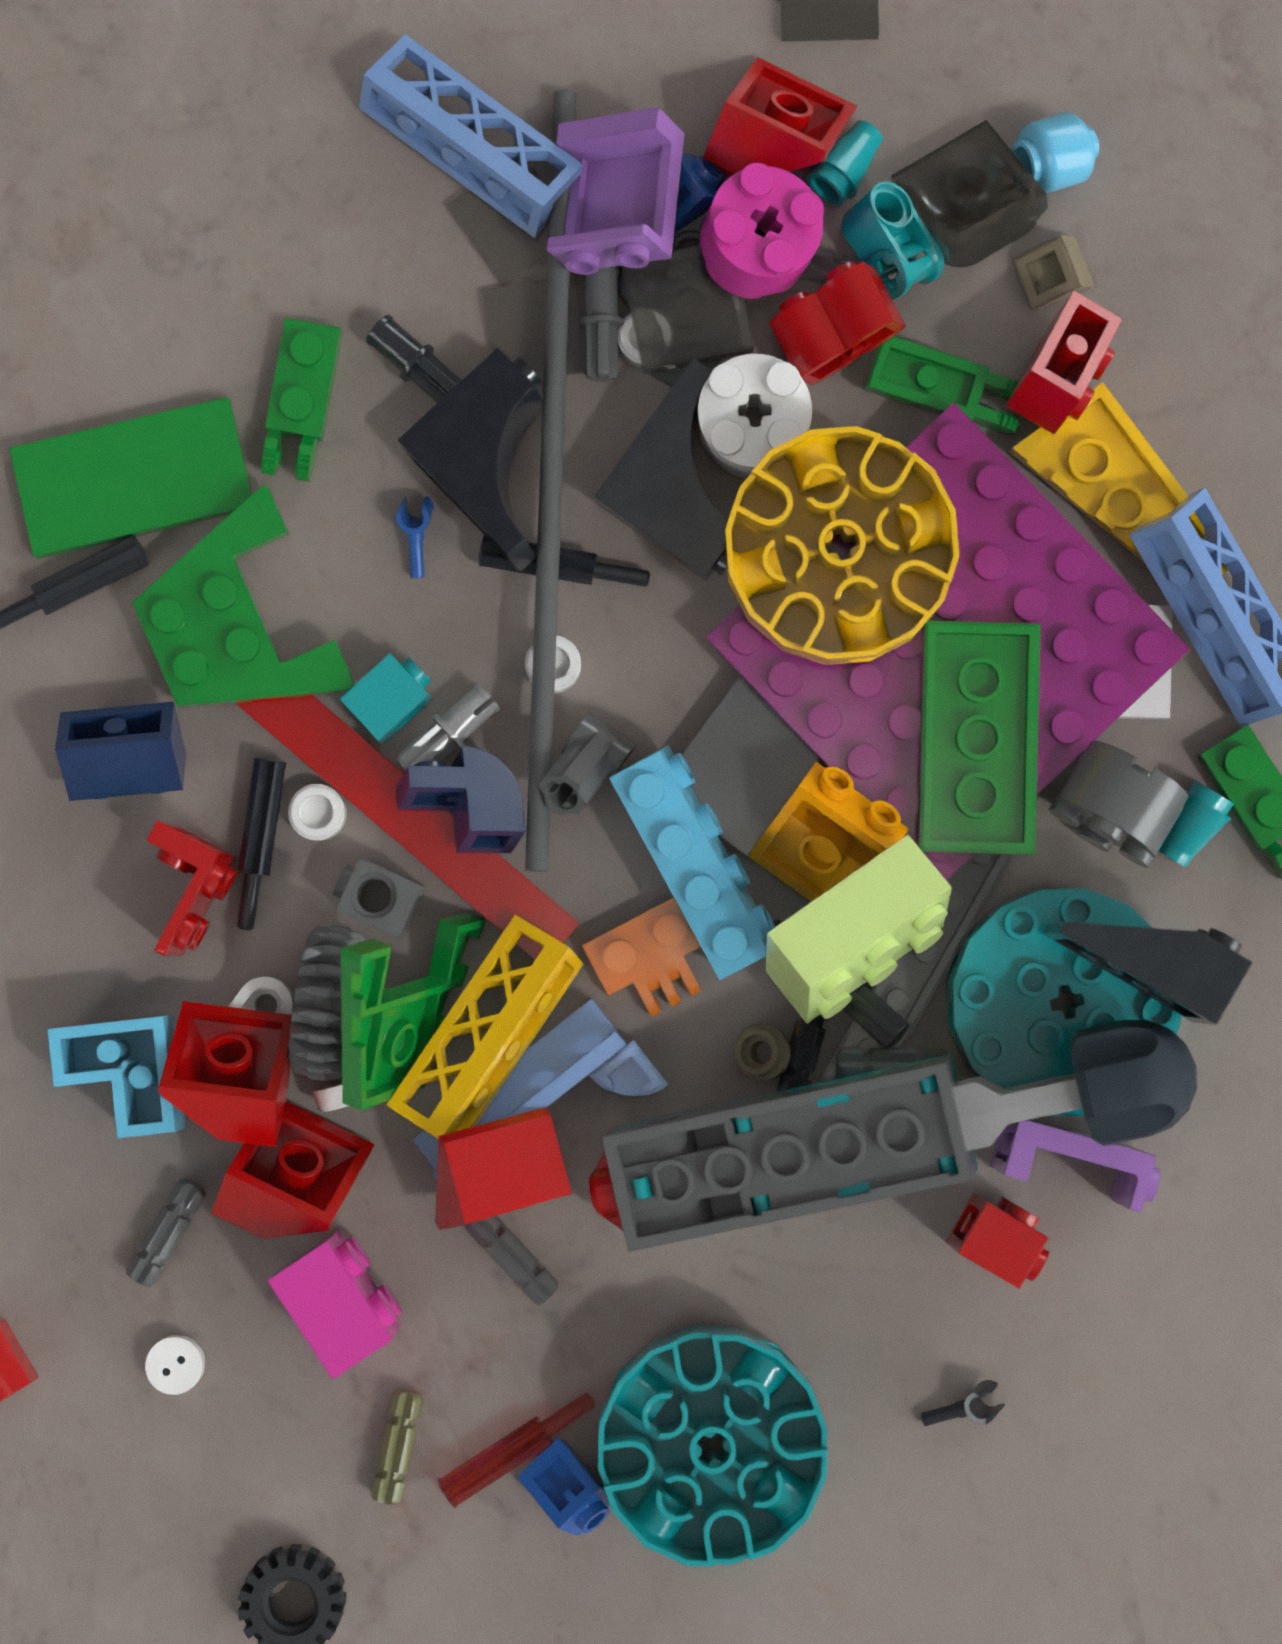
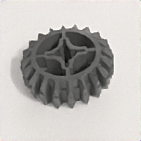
(316, 1008)

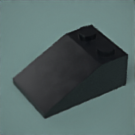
(1177, 968)

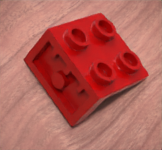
(210, 880)

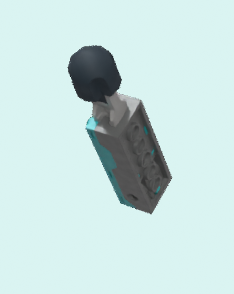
(871, 1135)

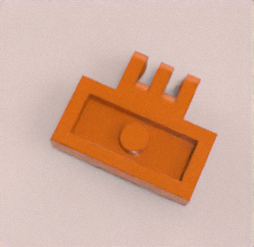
(647, 953)

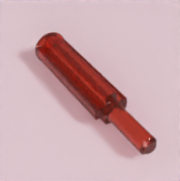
(509, 1452)

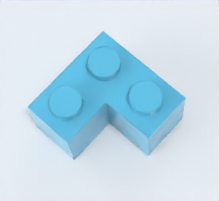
(128, 1056)

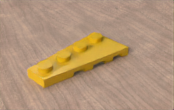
(1105, 469)

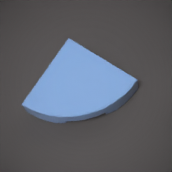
(629, 1073)

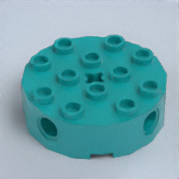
(1012, 971)
(725, 1501)

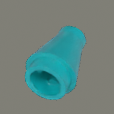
(846, 164)
(1197, 824)

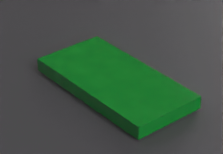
(131, 477)
(979, 737)

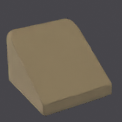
(1053, 271)

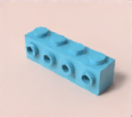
(694, 861)

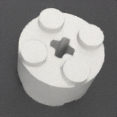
(744, 383)

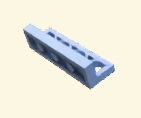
(457, 149)
(1212, 612)
(548, 1069)

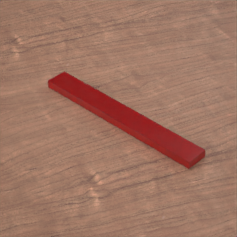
(370, 785)

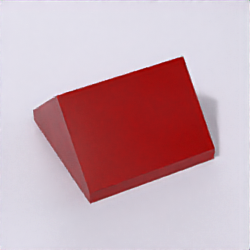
(498, 1169)

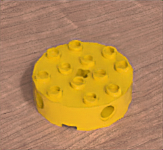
(871, 496)

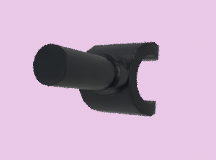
(970, 1407)

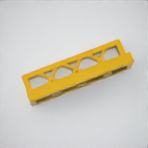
(505, 1040)

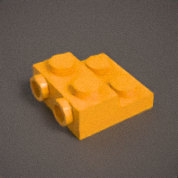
(826, 833)

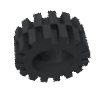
(299, 1566)

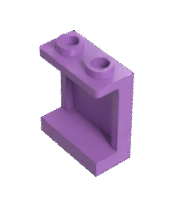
(626, 191)
(1136, 1175)

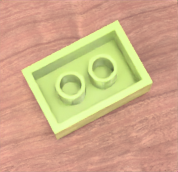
(858, 930)

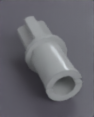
(450, 728)

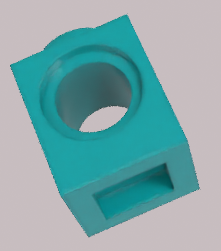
(388, 697)

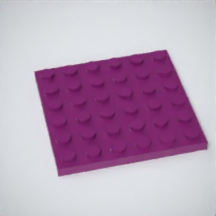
(1013, 567)

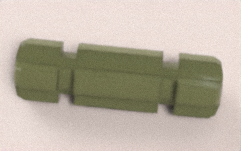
(396, 1446)

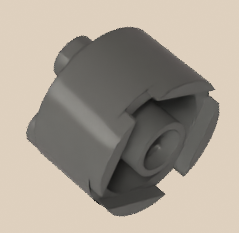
(1119, 803)

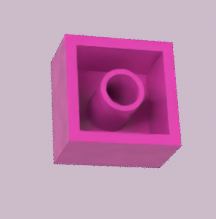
(337, 1303)

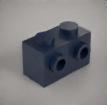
(121, 751)

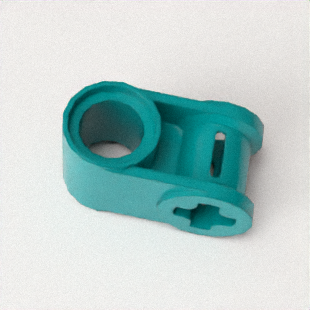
(890, 236)

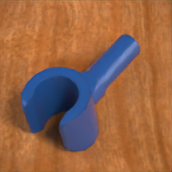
(415, 533)

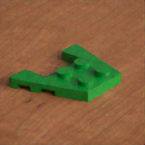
(212, 631)
(392, 1026)

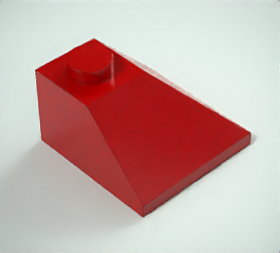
(776, 122)
(230, 1071)
(297, 1182)

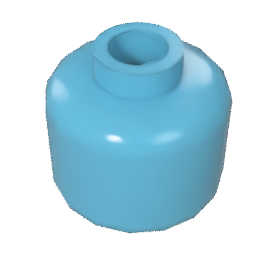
(1057, 150)

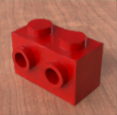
(1064, 363)
(1000, 1239)

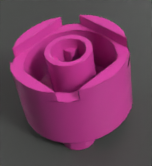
(774, 204)

